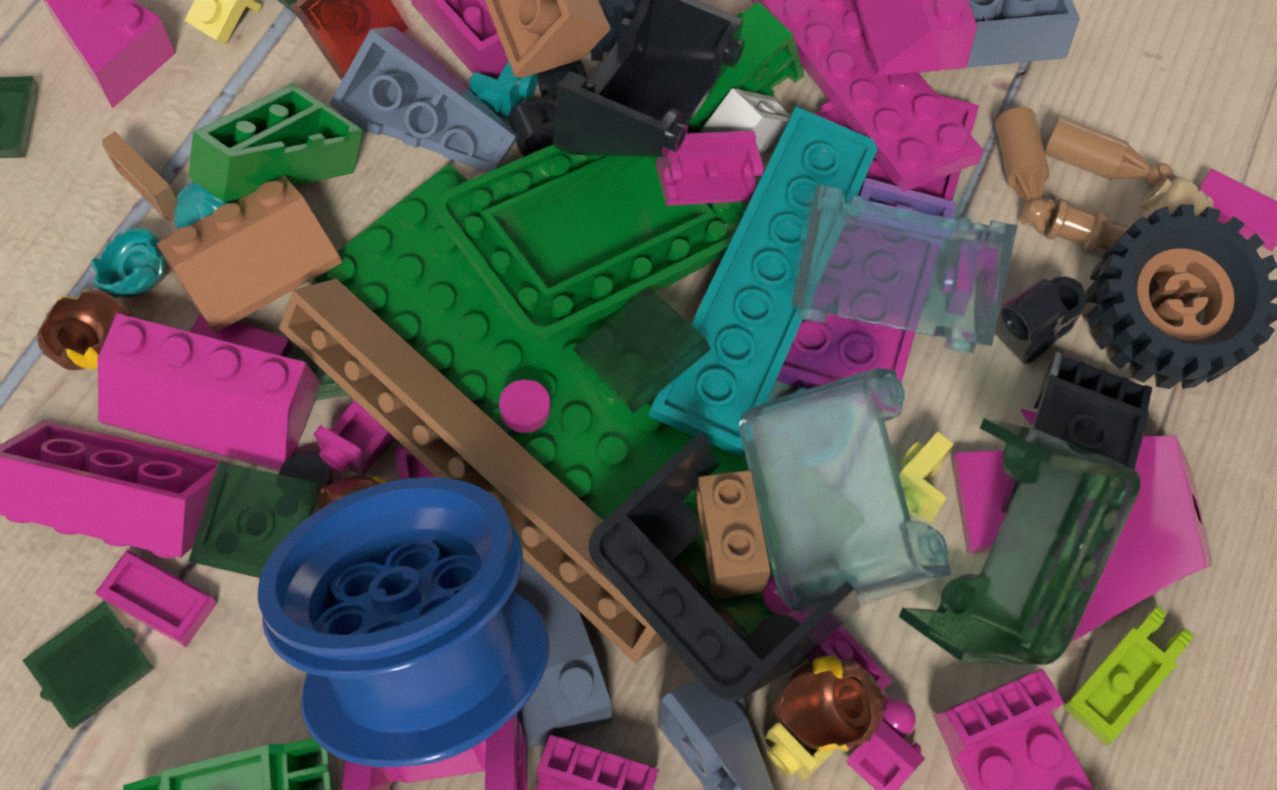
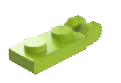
(1126, 679)

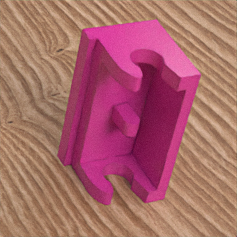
(711, 169)

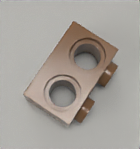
(731, 534)

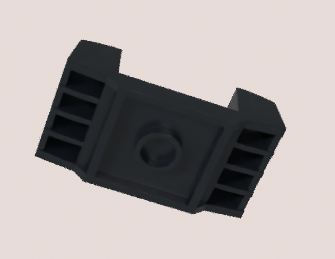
(1090, 411)

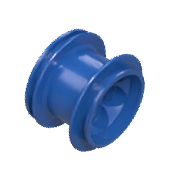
(405, 621)

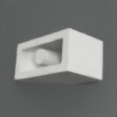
(751, 112)

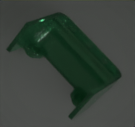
(1042, 558)

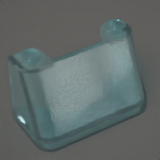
(901, 269)
(835, 493)

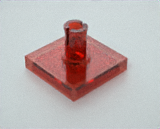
(343, 25)

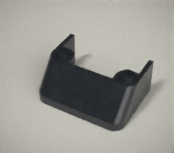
(640, 555)

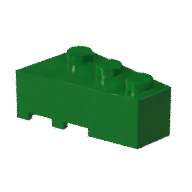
(766, 61)
(270, 139)

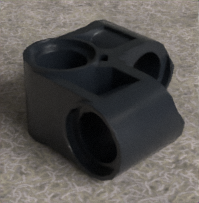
(536, 118)
(1038, 316)

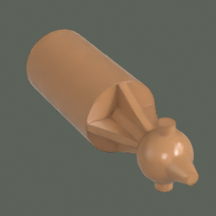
(1102, 154)
(1025, 163)

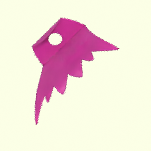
(1160, 538)

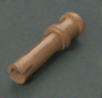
(1083, 227)

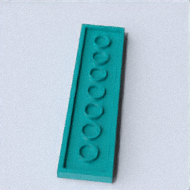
(748, 300)

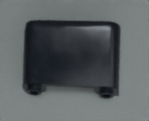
(648, 81)

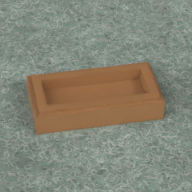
(140, 175)

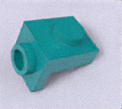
(505, 92)

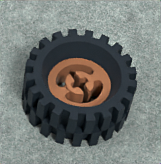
(1186, 259)

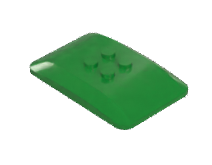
(579, 235)

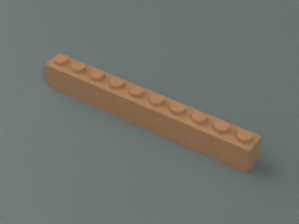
(463, 445)

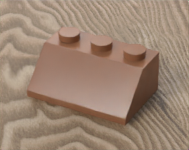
(546, 32)
(249, 253)

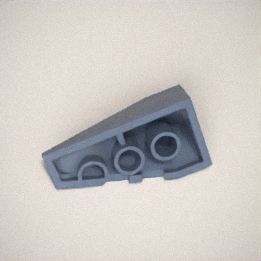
(713, 739)

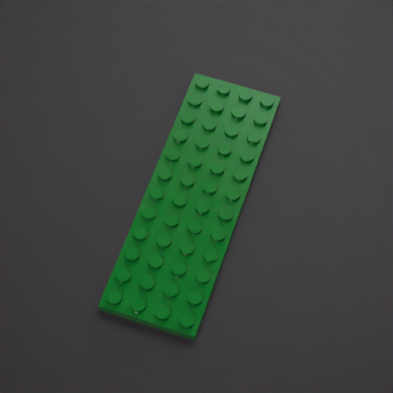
(441, 306)

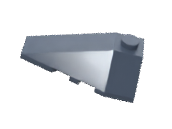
(412, 97)
(572, 687)

